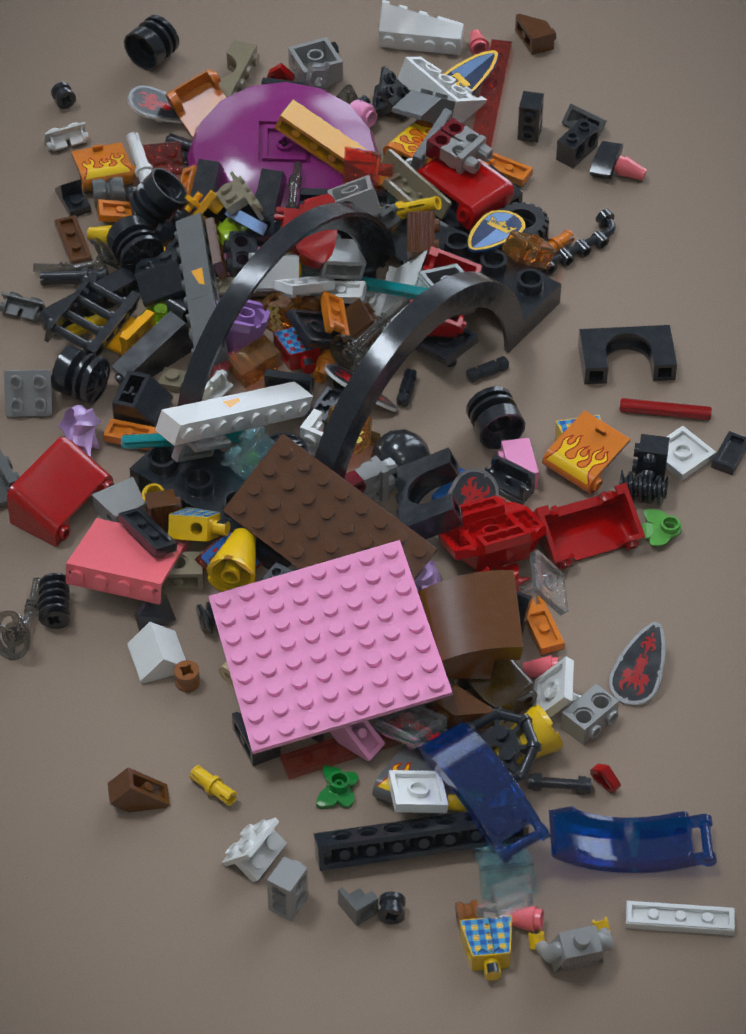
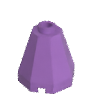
(248, 326)

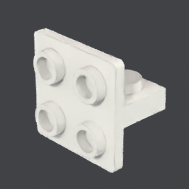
(255, 849)

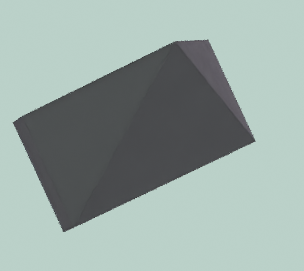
(575, 113)

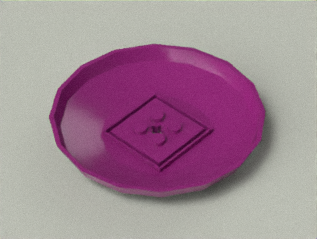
(245, 141)

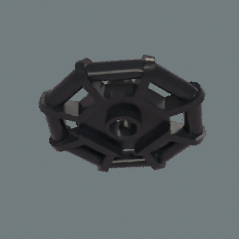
(509, 740)

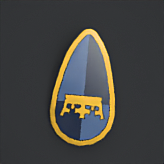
(474, 70)
(493, 230)

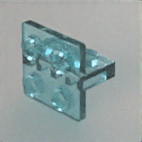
(248, 452)

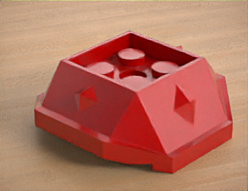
(494, 533)

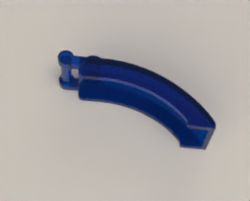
(484, 789)
(630, 843)

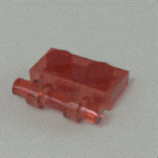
(165, 154)

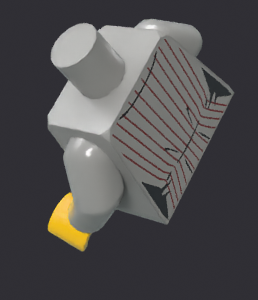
(574, 947)

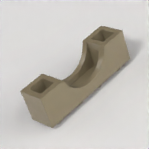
(241, 60)

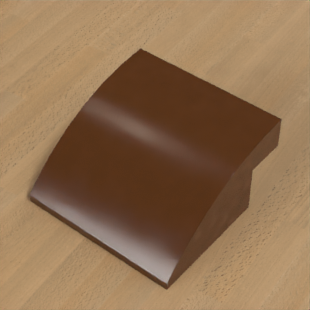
(474, 622)

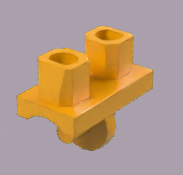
(210, 201)

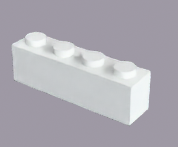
(418, 31)
(419, 74)

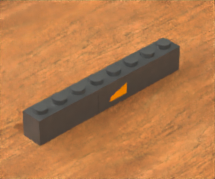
(199, 277)

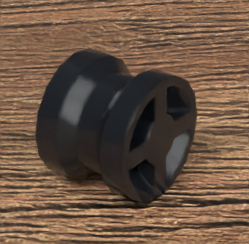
(63, 95)
(391, 907)

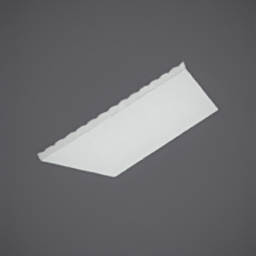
(404, 274)

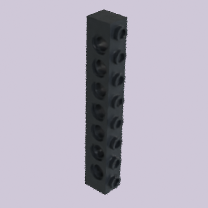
(400, 840)

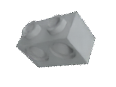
(590, 714)
(287, 888)

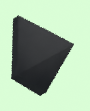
(155, 613)

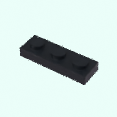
(147, 532)

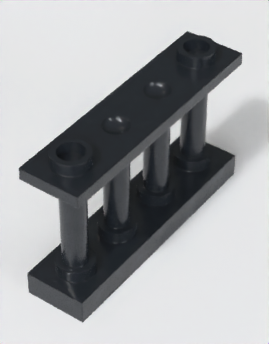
(103, 334)

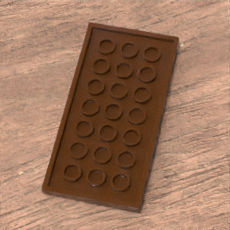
(315, 513)

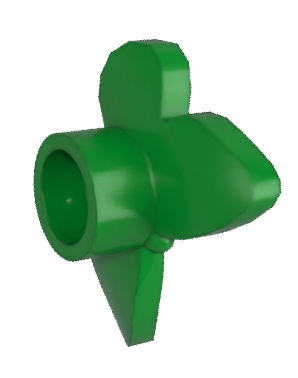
(337, 788)

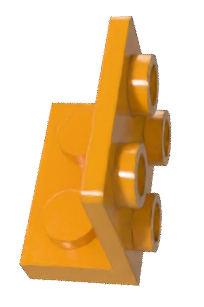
(132, 332)

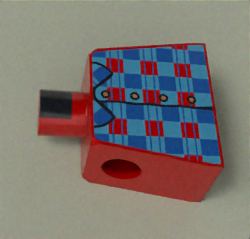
(294, 351)

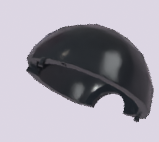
(401, 446)

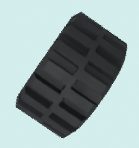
(535, 219)

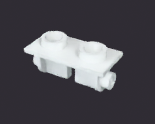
(56, 138)
(217, 386)

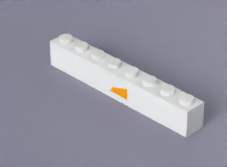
(233, 413)

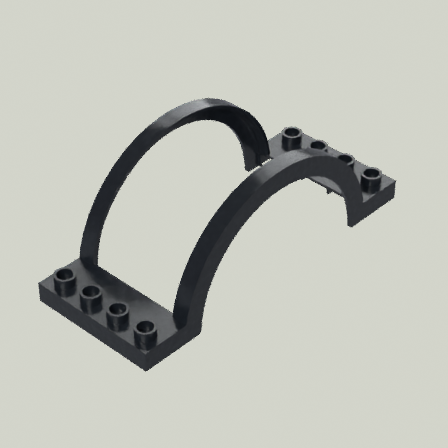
(508, 288)

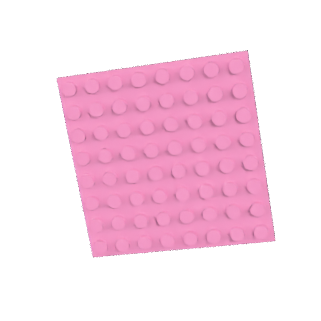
(328, 646)

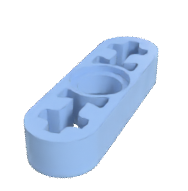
(248, 221)

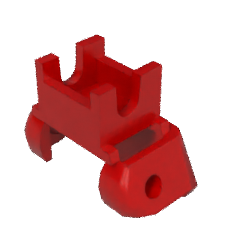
(317, 247)

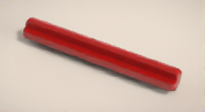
(665, 409)

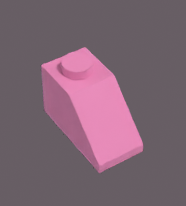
(520, 453)
(359, 739)

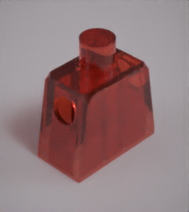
(364, 162)

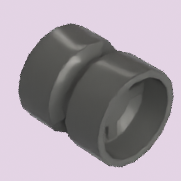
(109, 190)

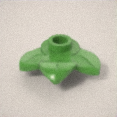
(660, 527)

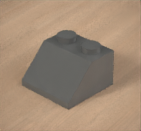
(423, 105)

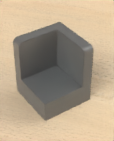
(358, 905)

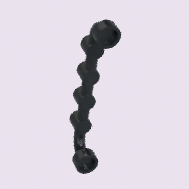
(583, 247)

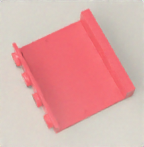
(118, 564)

